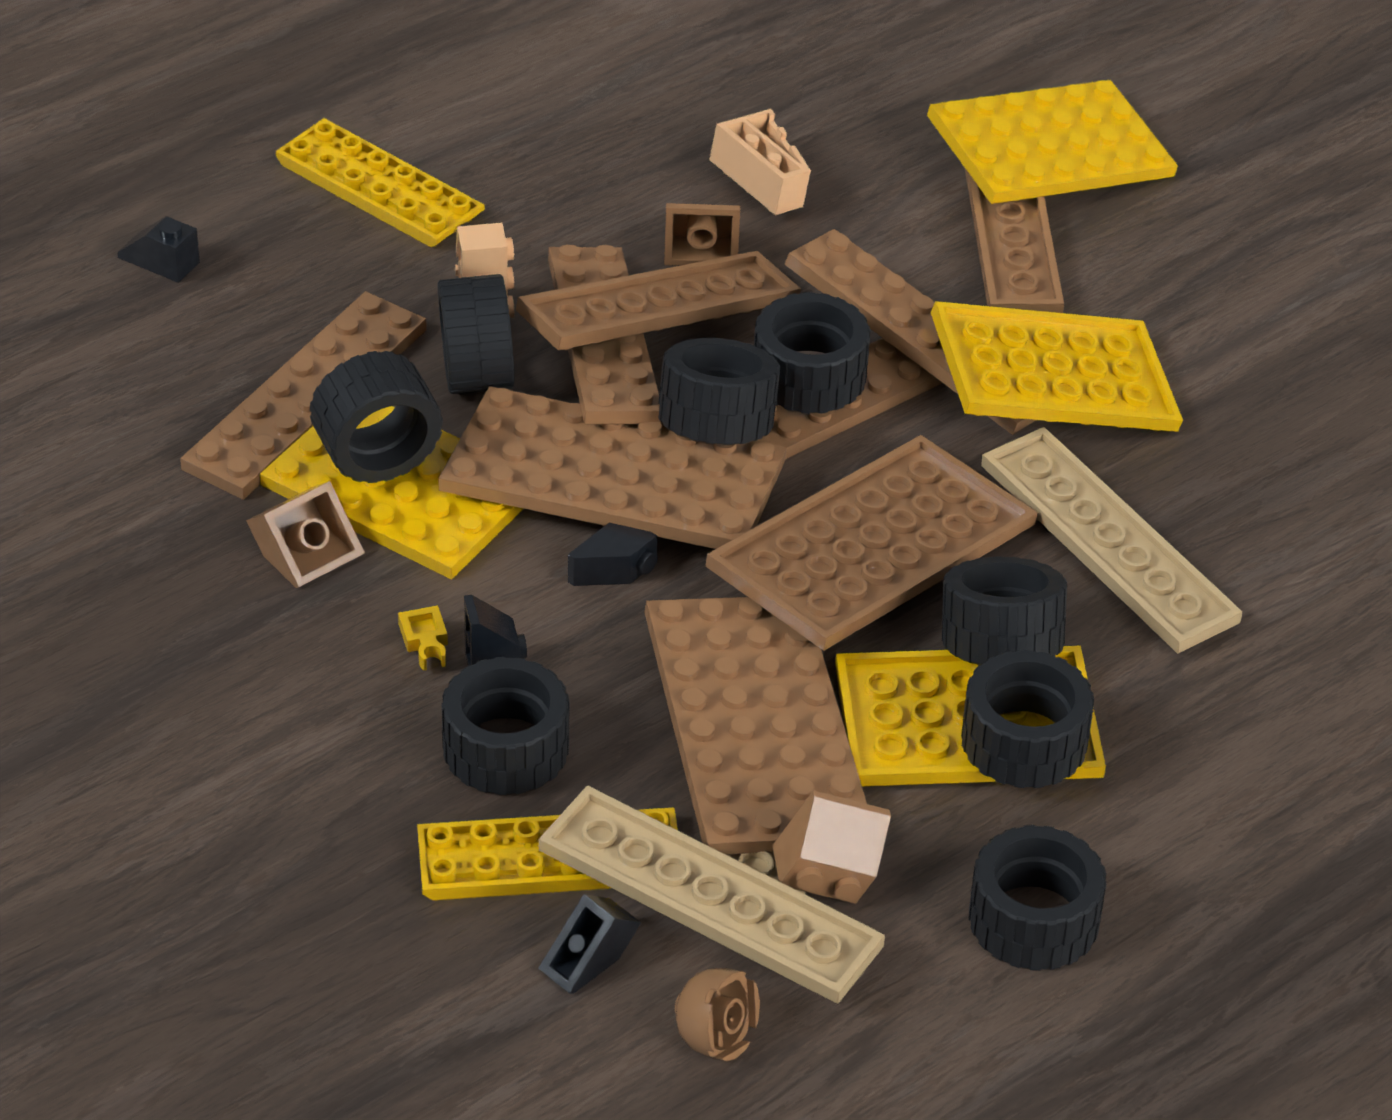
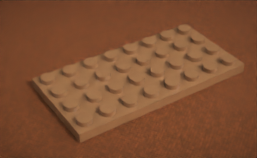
(633, 475)
(870, 541)
(748, 718)

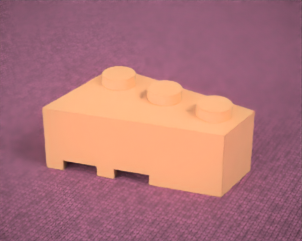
(761, 161)
(483, 252)

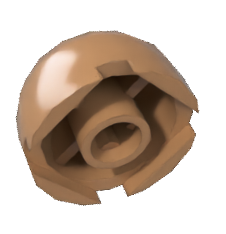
(717, 1011)

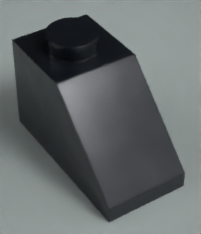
(164, 249)
(613, 556)
(490, 633)
(589, 942)

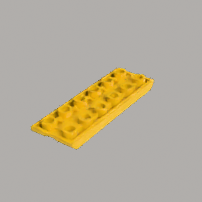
(378, 182)
(499, 858)

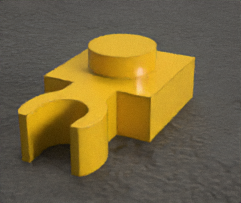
(424, 632)

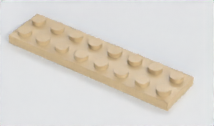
(1112, 540)
(712, 894)

